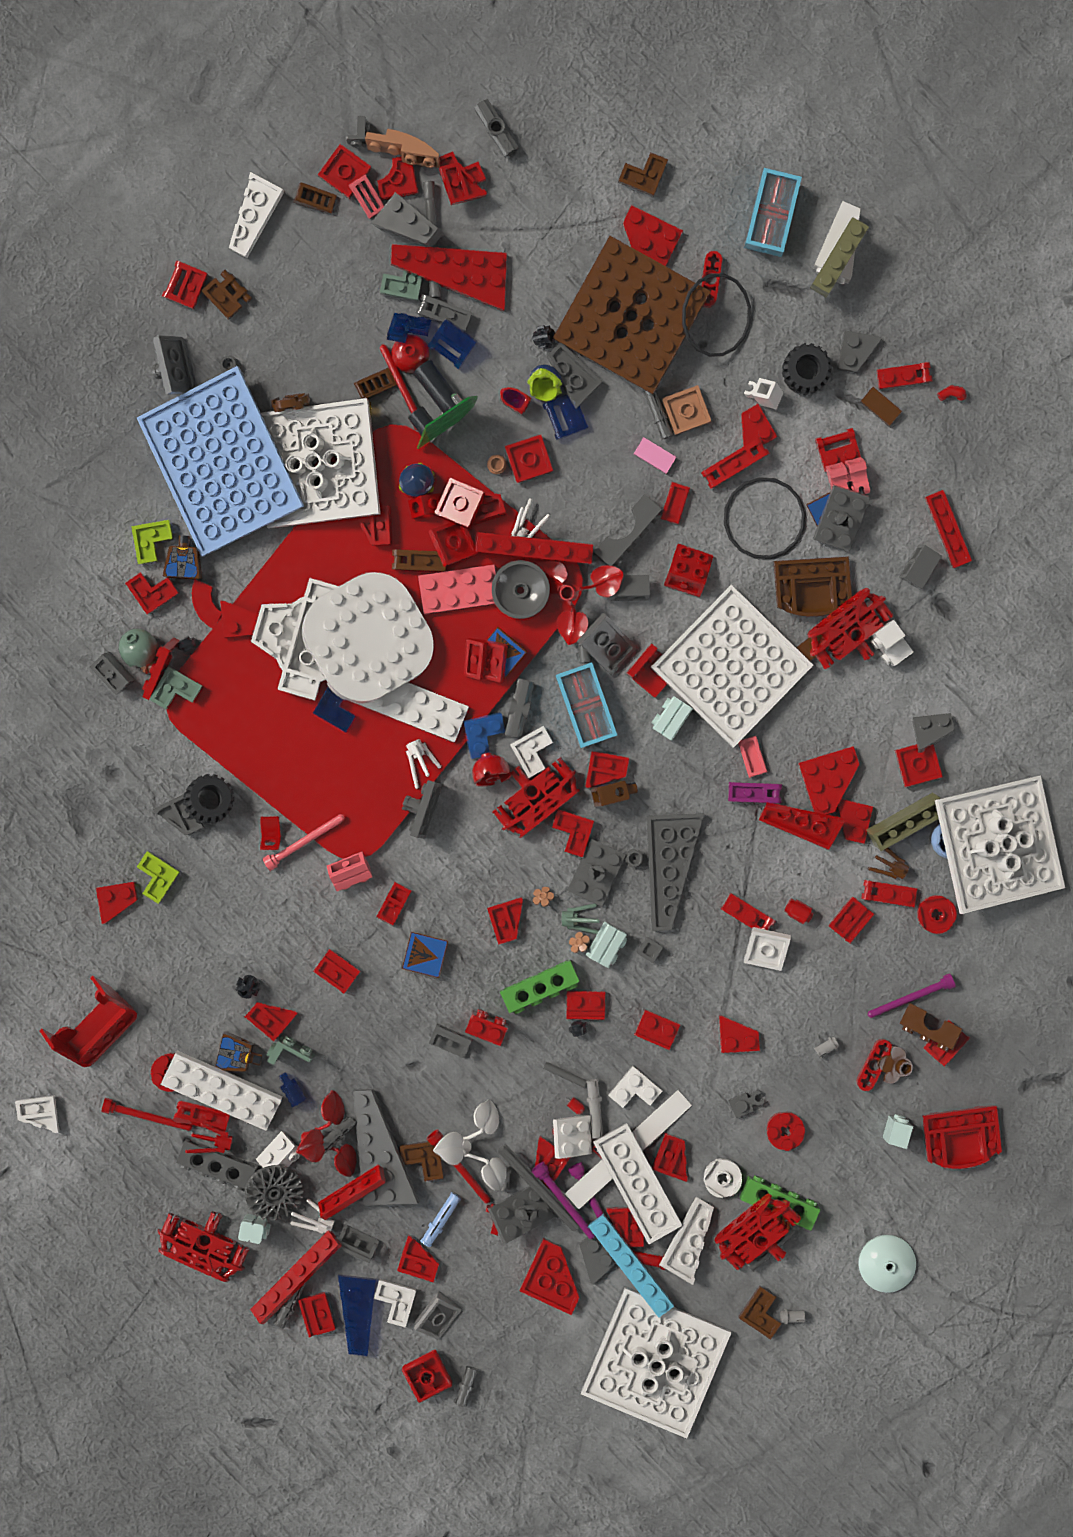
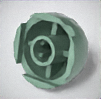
(138, 647)

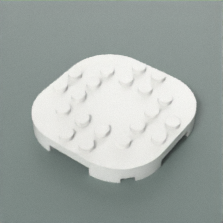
(367, 637)

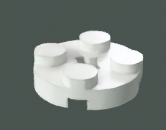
(724, 1188)

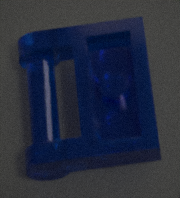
(456, 339)
(573, 417)

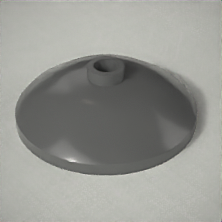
(517, 575)

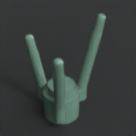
(571, 919)

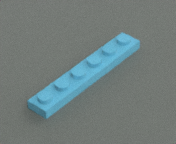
(631, 1265)

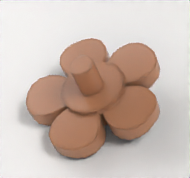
(543, 897)
(579, 943)

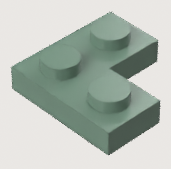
(403, 287)
(173, 683)

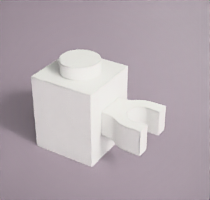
(765, 392)

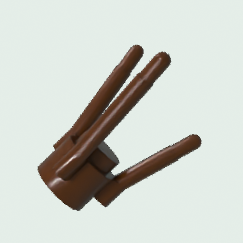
(897, 868)

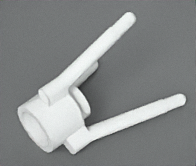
(521, 531)
(416, 750)
(321, 1225)

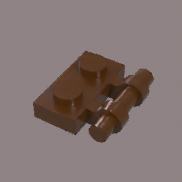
(222, 299)

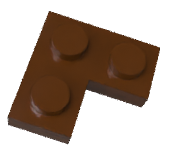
(646, 179)
(423, 1153)
(755, 1313)

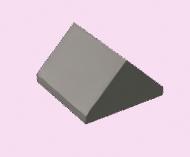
(437, 1316)

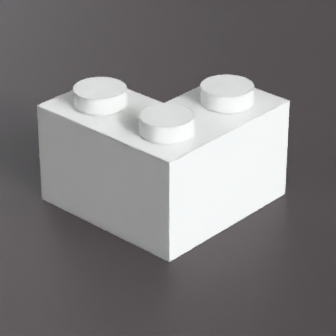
(891, 643)

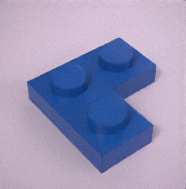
(478, 730)

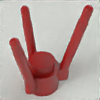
(221, 1141)

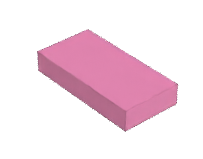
(654, 455)

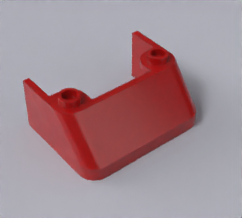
(96, 1031)

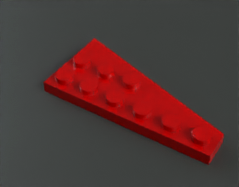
(462, 271)

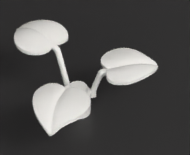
(454, 1147)

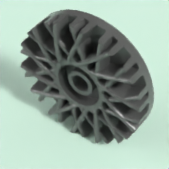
(273, 1192)

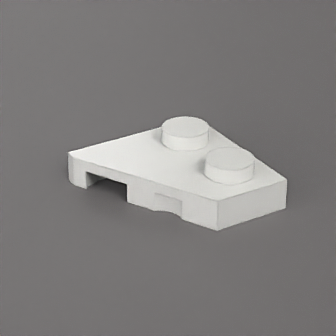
(39, 1112)

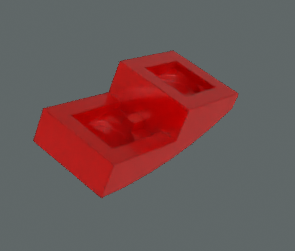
(393, 904)

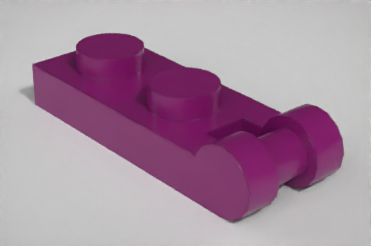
(753, 792)

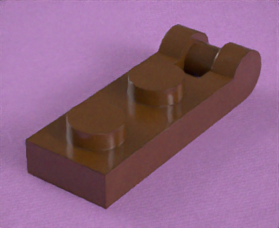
(417, 560)

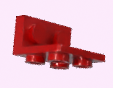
(689, 570)
(643, 673)
(486, 1027)

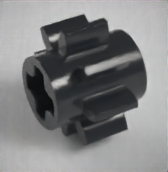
(543, 337)
(247, 986)

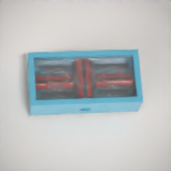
(772, 212)
(586, 705)

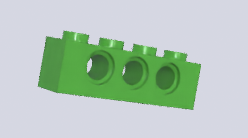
(563, 969)
(754, 1184)

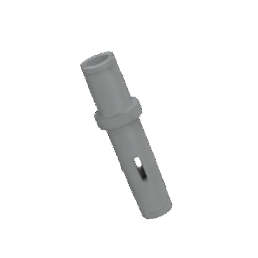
(595, 1108)

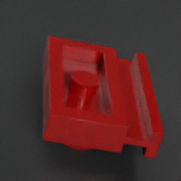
(851, 919)
(336, 971)
(585, 1005)
(657, 1029)
(942, 1056)
(317, 1314)

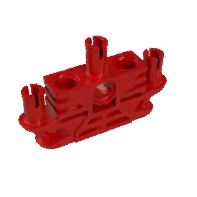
(840, 624)
(542, 808)
(763, 1222)
(196, 1257)

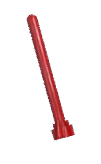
(398, 378)
(110, 1106)
(433, 1138)

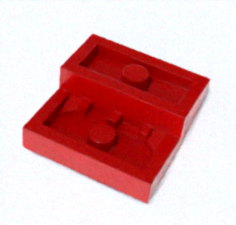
(485, 660)

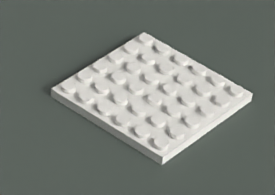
(732, 666)

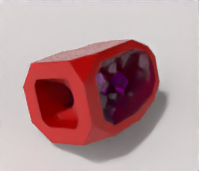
(515, 399)

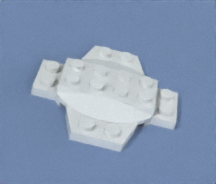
(280, 635)

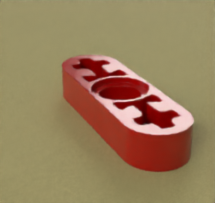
(707, 264)
(862, 1074)

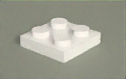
(767, 948)
(572, 1136)

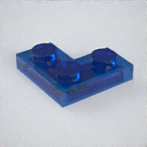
(404, 324)
(330, 711)

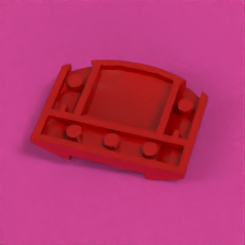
(962, 1136)

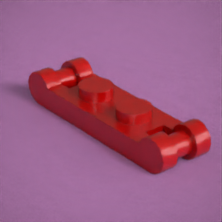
(735, 462)

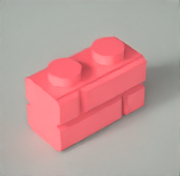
(349, 871)

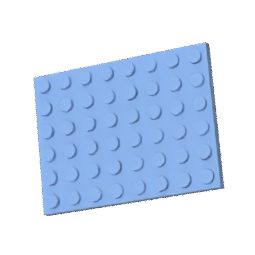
(220, 461)

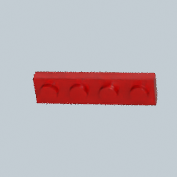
(948, 529)
(351, 1192)

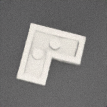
(526, 750)
(633, 1083)
(400, 1297)

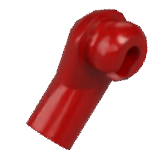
(952, 390)

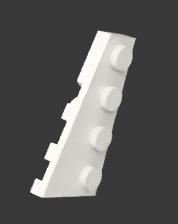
(257, 208)
(687, 1244)

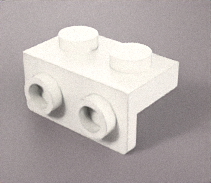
(279, 1152)

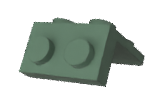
(289, 1044)

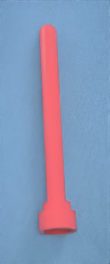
(272, 861)

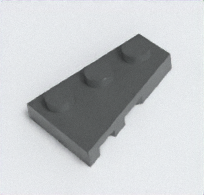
(575, 375)

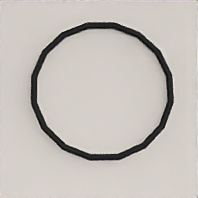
(748, 315)
(802, 518)

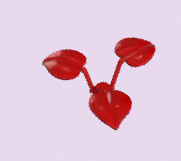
(571, 624)
(312, 1141)

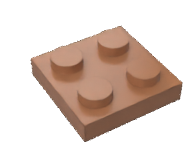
(686, 410)

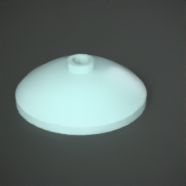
(884, 1251)

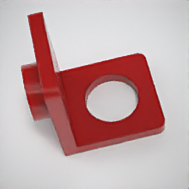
(426, 503)
(270, 832)

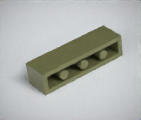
(839, 257)
(904, 822)

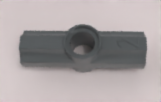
(490, 118)
(519, 708)

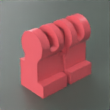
(853, 471)

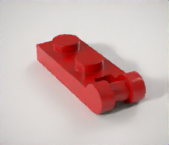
(903, 375)
(890, 893)
(746, 913)
(200, 1114)

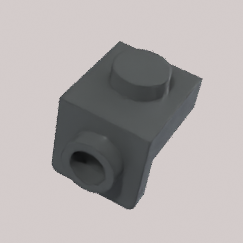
(362, 128)

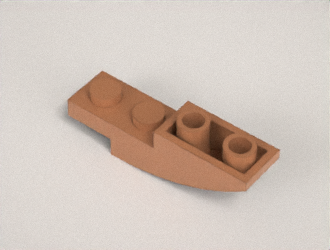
(409, 147)

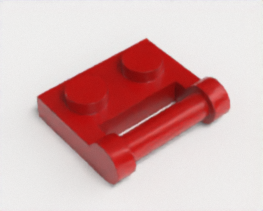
(190, 288)
(838, 454)

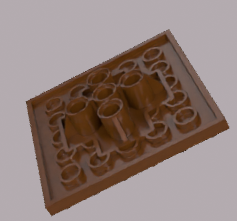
(621, 277)

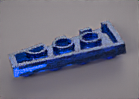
(357, 1305)

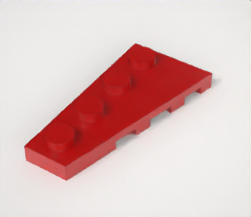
(808, 825)

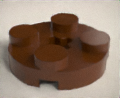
(296, 401)

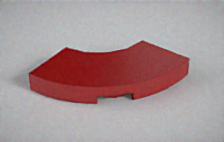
(204, 604)

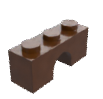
(914, 1020)

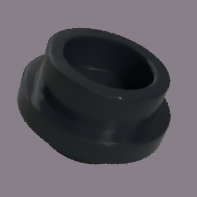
(186, 643)
(578, 1028)

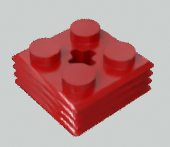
(422, 1387)

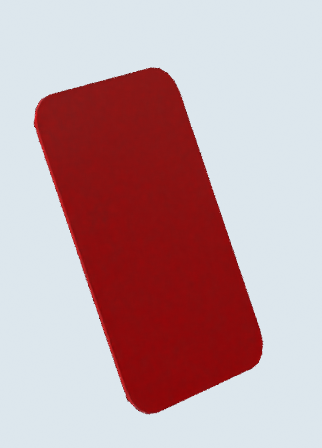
(274, 738)

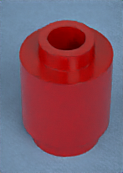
(799, 911)

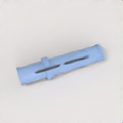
(428, 1239)

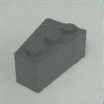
(405, 221)

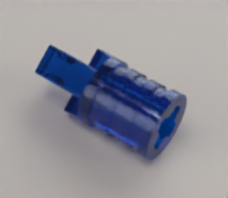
(291, 1090)

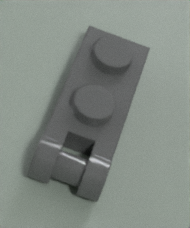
(442, 311)

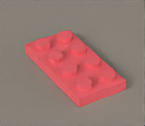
(457, 589)

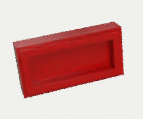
(675, 503)

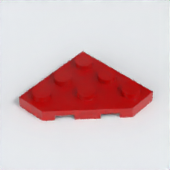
(651, 235)
(828, 778)
(551, 1278)

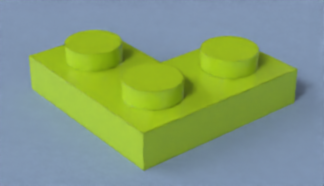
(145, 538)
(161, 873)

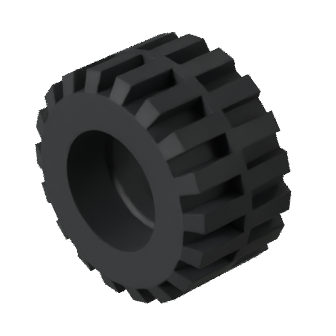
(818, 357)
(216, 785)

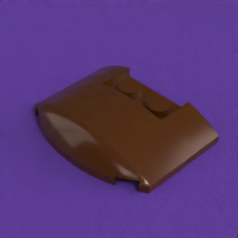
(812, 585)

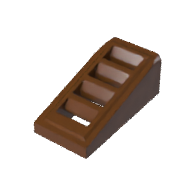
(310, 189)
(365, 381)

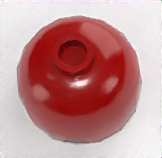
(411, 354)
(490, 769)

